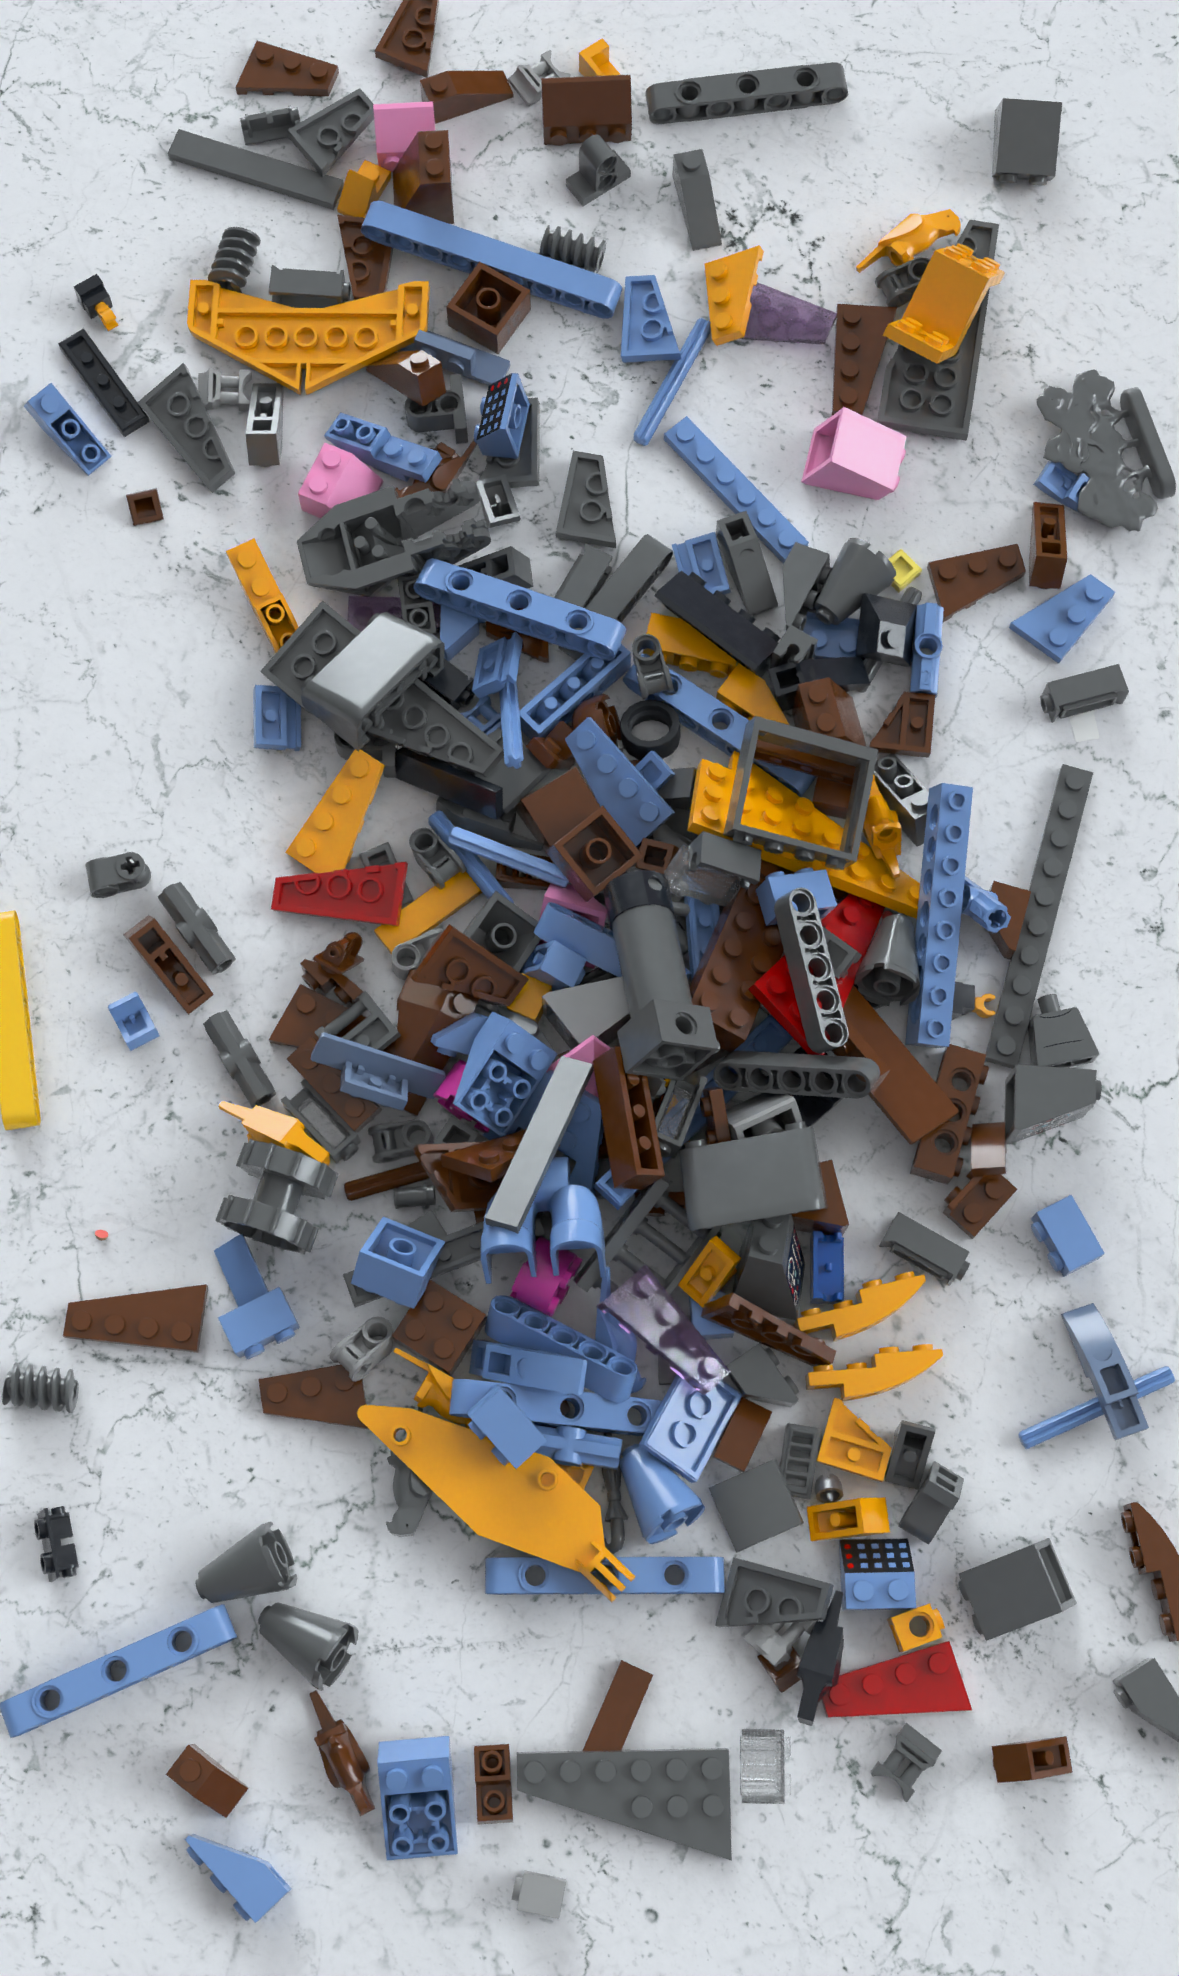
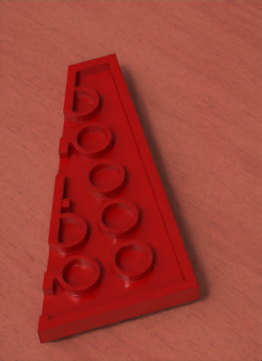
(851, 921)

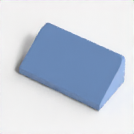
(241, 1270)

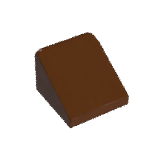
(145, 506)
(784, 1673)

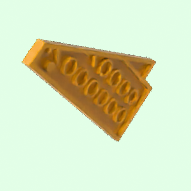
(781, 811)

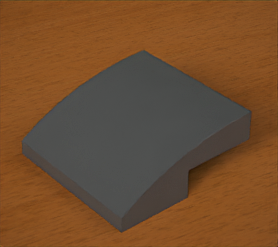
(756, 1505)

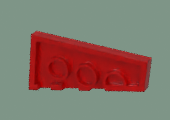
(357, 895)
(902, 1685)

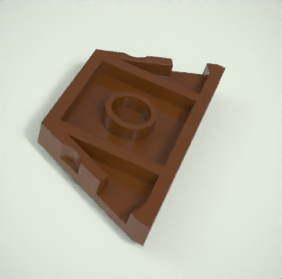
(457, 1189)

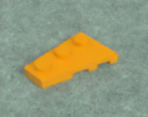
(729, 293)

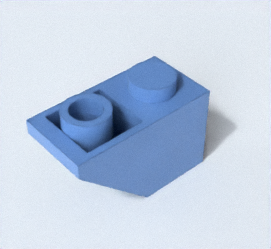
(459, 1035)

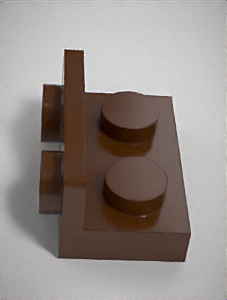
(977, 1201)

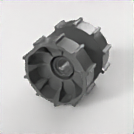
(283, 1180)

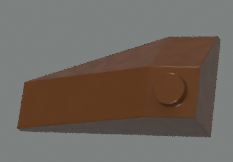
(423, 1012)

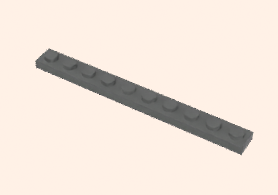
(1039, 920)

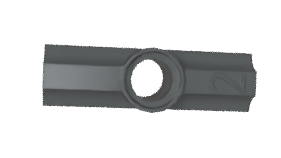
(196, 928)
(239, 1058)

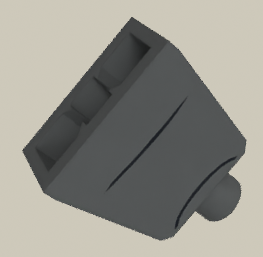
(1059, 1036)

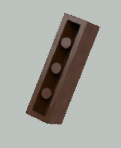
(627, 1123)

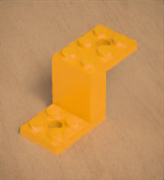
(945, 302)

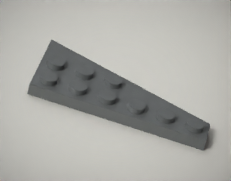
(657, 1791)

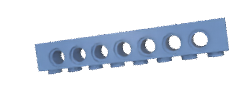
(939, 914)

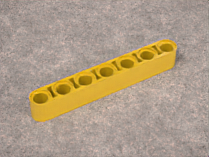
(17, 1065)

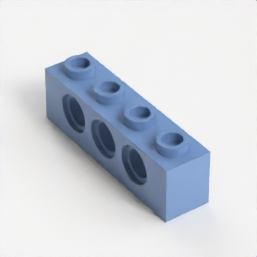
(579, 682)

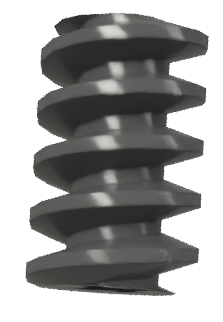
(572, 251)
(234, 258)
(40, 1389)

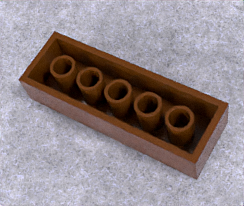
(734, 960)

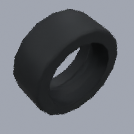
(647, 711)

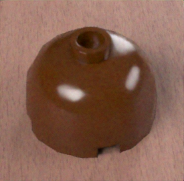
(604, 716)

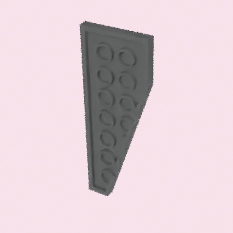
(939, 396)

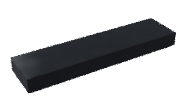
(103, 382)
(449, 783)

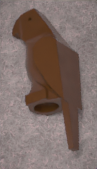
(445, 472)
(342, 1756)

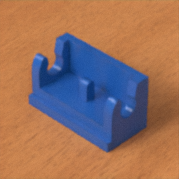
(826, 1268)

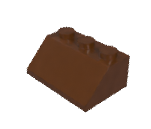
(586, 107)

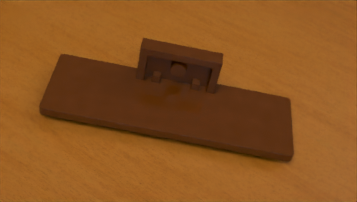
(904, 1087)

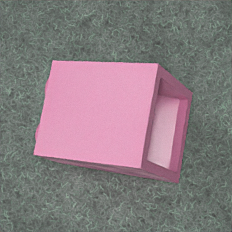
(854, 456)

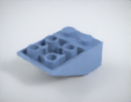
(501, 1073)
(417, 1797)

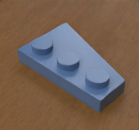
(646, 325)
(1064, 618)

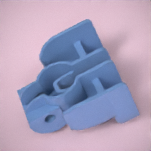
(574, 1223)

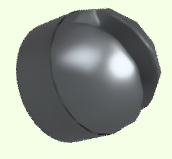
(828, 1489)

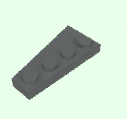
(184, 421)

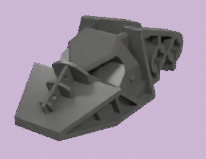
(362, 544)

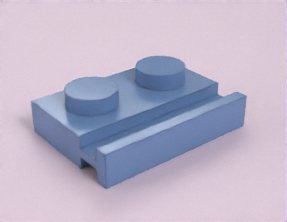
(704, 559)
(832, 639)
(497, 665)
(275, 719)

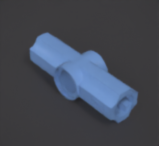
(926, 635)
(984, 907)
(576, 1447)

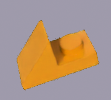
(362, 189)
(710, 1271)

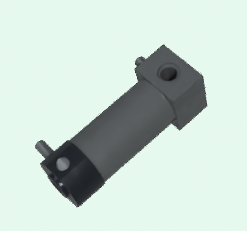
(665, 1029)

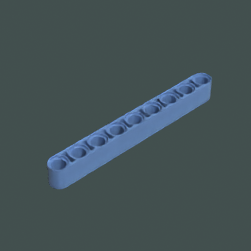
(464, 250)

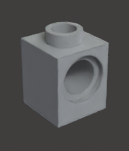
(539, 1894)

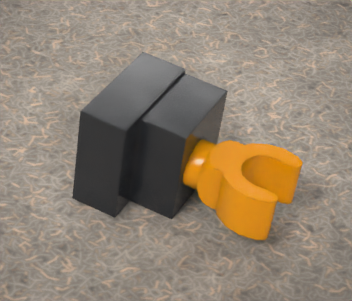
(96, 301)
(965, 1001)

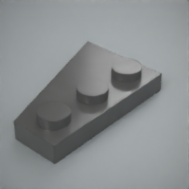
(525, 469)

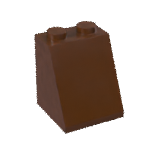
(425, 177)
(827, 710)
(557, 808)
(827, 1220)

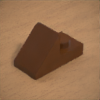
(553, 750)

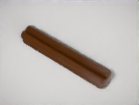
(385, 1181)

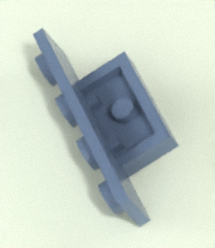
(461, 357)
(376, 1073)

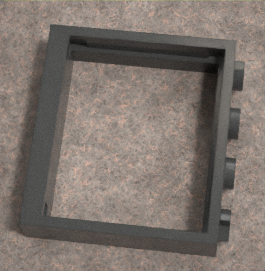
(815, 744)

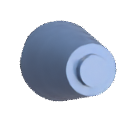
(657, 1495)

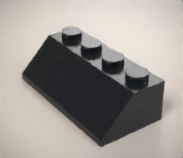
(719, 622)

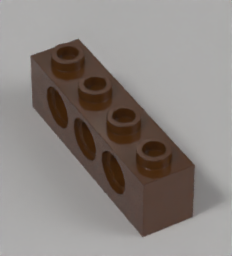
(928, 1160)

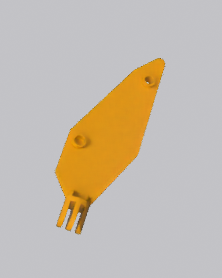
(523, 1507)

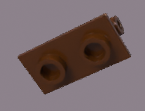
(341, 954)

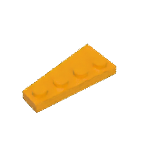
(333, 826)

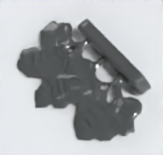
(1094, 446)

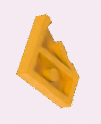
(852, 1445)

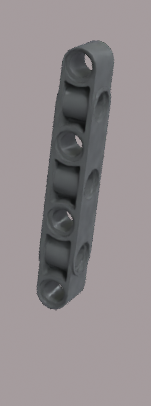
(727, 93)

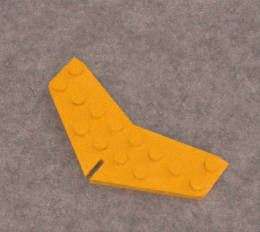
(322, 340)

